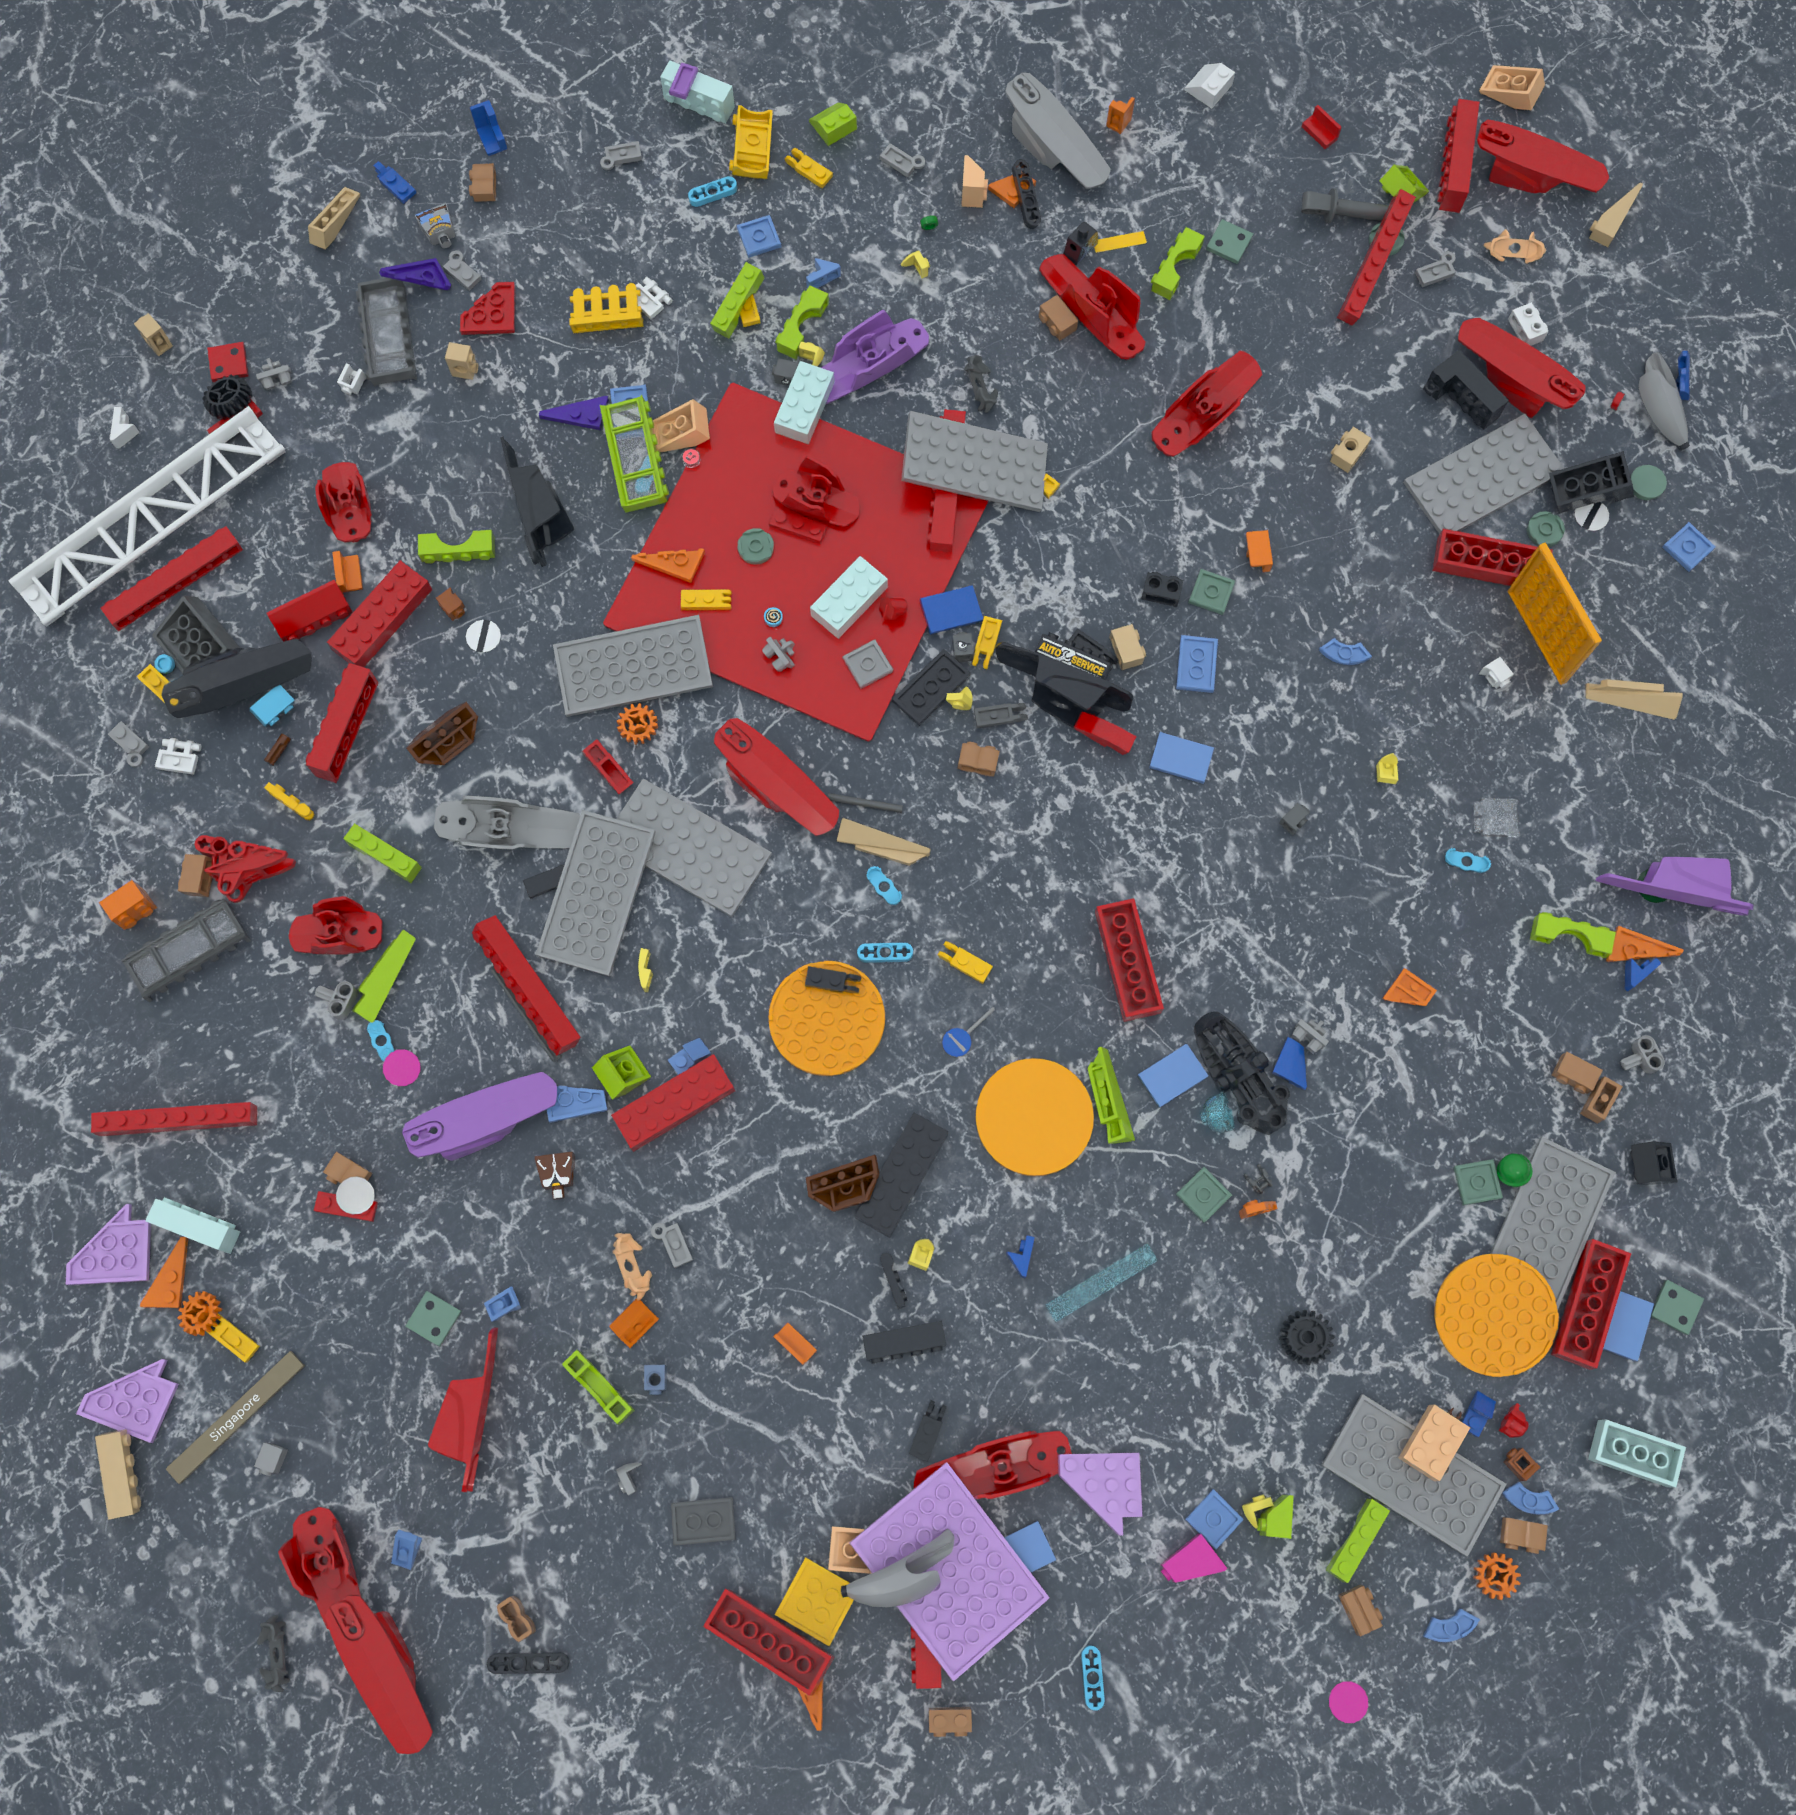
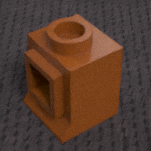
(451, 604)
(1522, 1474)

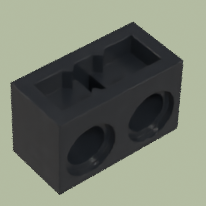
(1161, 593)

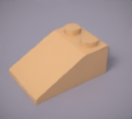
(1514, 86)
(682, 427)
(842, 1555)

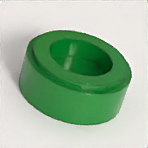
(929, 222)

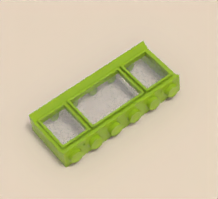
(634, 454)

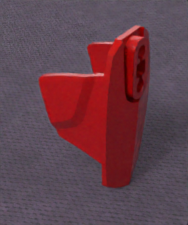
(822, 493)
(342, 497)
(332, 928)

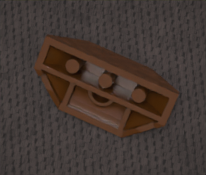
(445, 736)
(845, 1184)

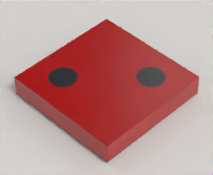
(227, 360)

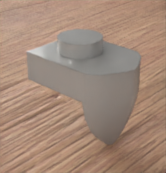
(626, 1483)

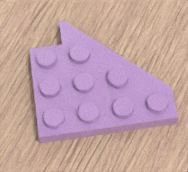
(114, 1254)
(132, 1402)
(1105, 1483)

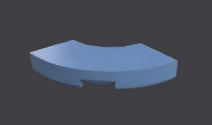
(1344, 653)
(1530, 1501)
(1452, 1628)

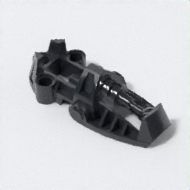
(1237, 1068)

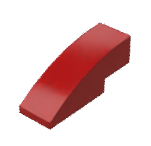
(1105, 733)
(607, 766)

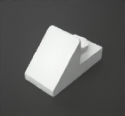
(121, 429)

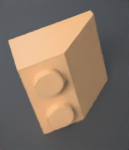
(974, 184)

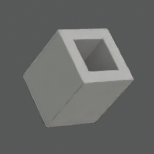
(270, 1458)

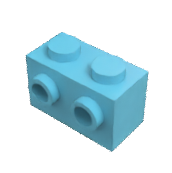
(272, 705)

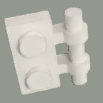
(652, 305)
(177, 761)

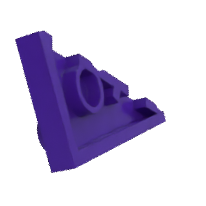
(421, 272)
(582, 413)

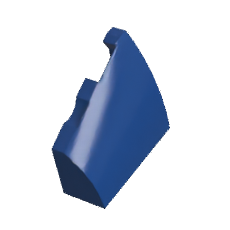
(1683, 378)
(1291, 1064)

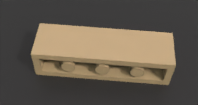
(118, 1474)

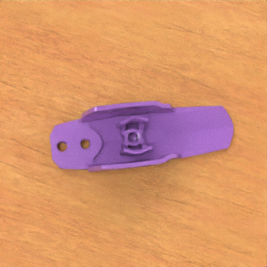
(873, 351)
(1687, 880)
(479, 1117)

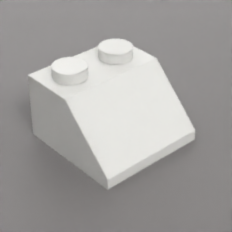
(1211, 83)

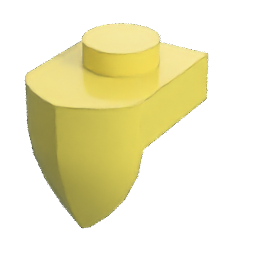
(918, 261)
(811, 352)
(960, 700)
(1387, 769)
(921, 1254)
(1259, 1502)

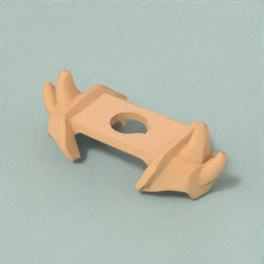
(1529, 249)
(633, 1280)

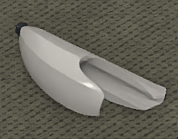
(1663, 400)
(904, 1579)

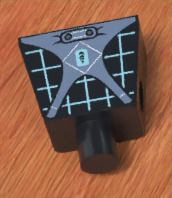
(1082, 238)

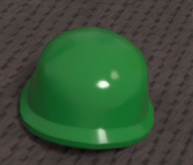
(1514, 1170)

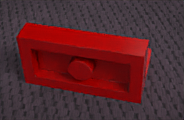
(1322, 127)

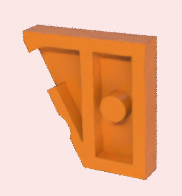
(1006, 190)
(1409, 990)
(1254, 1208)

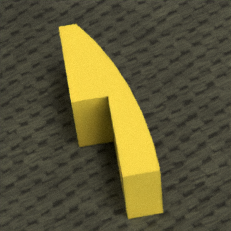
(644, 974)

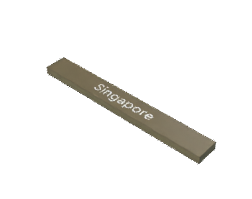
(235, 1417)

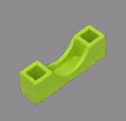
(1186, 247)
(812, 304)
(728, 313)
(479, 546)
(382, 852)
(1596, 940)
(598, 1387)
(1363, 1533)

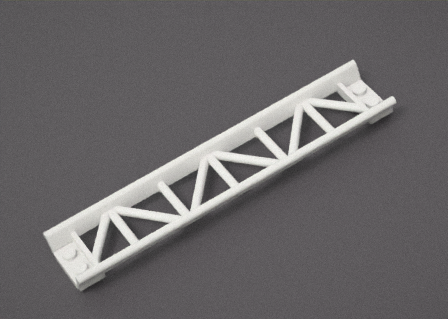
(47, 606)

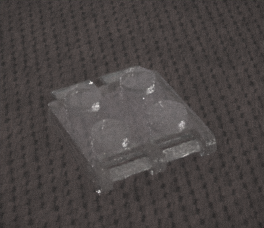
(1496, 817)

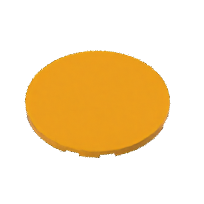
(825, 1028)
(1034, 1117)
(1496, 1315)

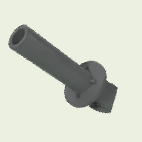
(1331, 205)

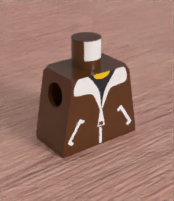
(556, 1172)

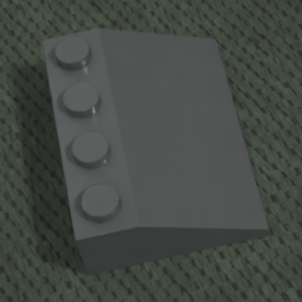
(192, 633)

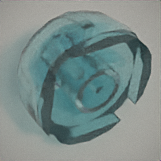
(1217, 1114)

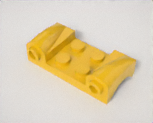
(751, 143)

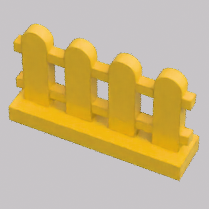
(608, 319)

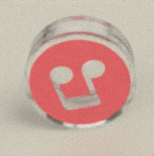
(691, 458)

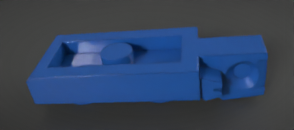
(394, 182)

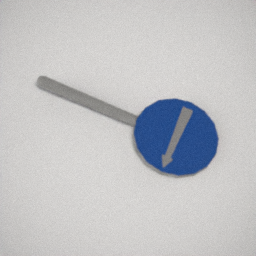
(957, 1041)

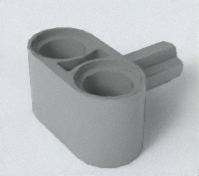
(336, 999)
(1642, 1057)

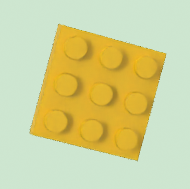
(815, 1602)

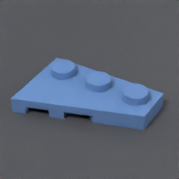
(576, 1103)

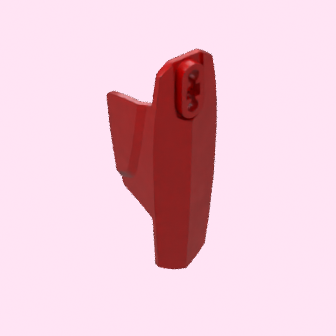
(1536, 162)
(1099, 302)
(1519, 369)
(1206, 404)
(774, 778)
(462, 1417)
(1005, 1464)
(381, 1671)

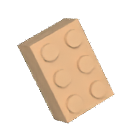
(1434, 1443)

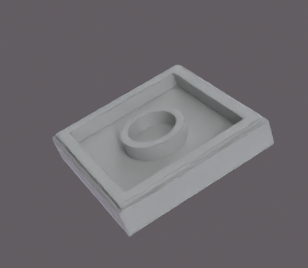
(867, 664)

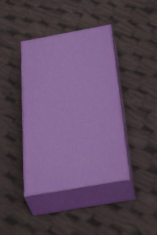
(683, 81)

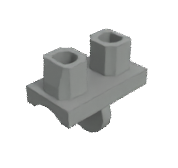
(267, 377)
(774, 647)
(1312, 1032)

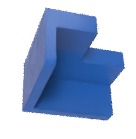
(488, 128)

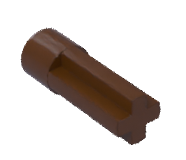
(277, 749)

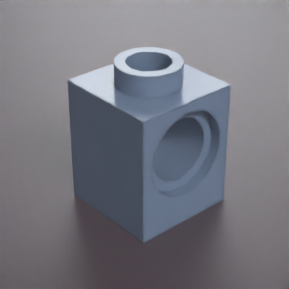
(649, 1371)

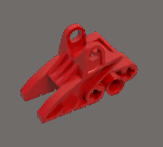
(244, 868)

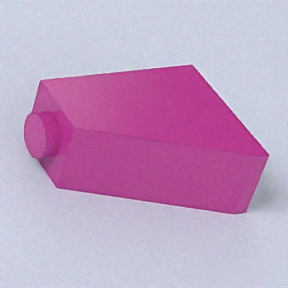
(1192, 1561)

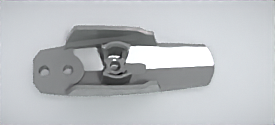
(1052, 133)
(505, 824)

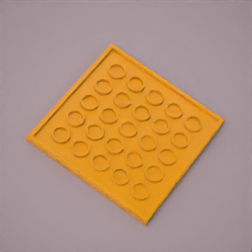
(1553, 614)

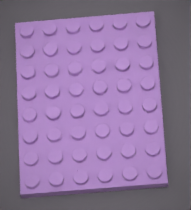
(983, 1580)

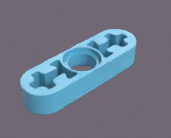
(712, 185)
(899, 956)
(1088, 1694)

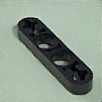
(1026, 194)
(528, 1667)

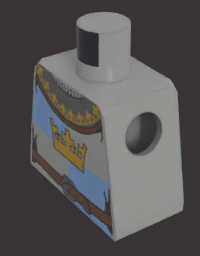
(437, 225)

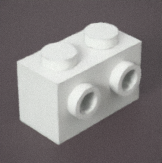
(1528, 324)

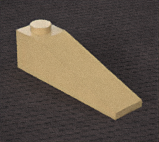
(330, 221)
(1610, 221)

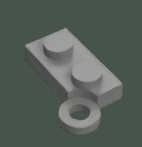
(621, 154)
(900, 160)
(461, 271)
(1436, 271)
(129, 742)
(674, 1243)

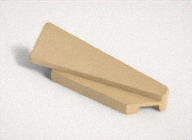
(1636, 696)
(880, 843)

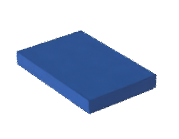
(951, 609)

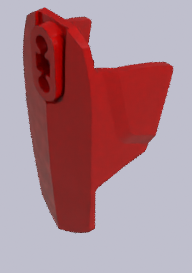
(317, 1569)

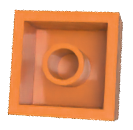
(128, 905)

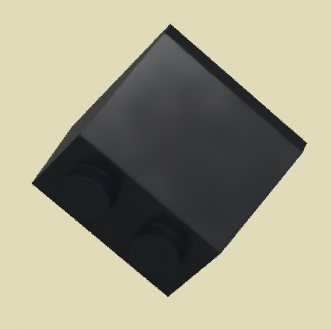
(1653, 1163)

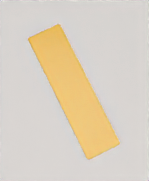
(1120, 241)

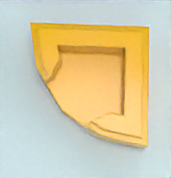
(1050, 486)

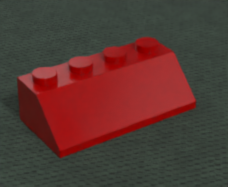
(310, 612)

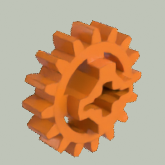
(640, 731)
(199, 1313)
(1501, 1584)

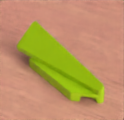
(382, 976)
(1109, 1099)

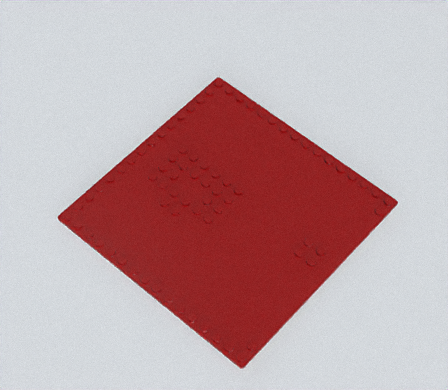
(734, 494)

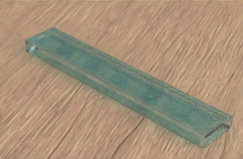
(1101, 1282)

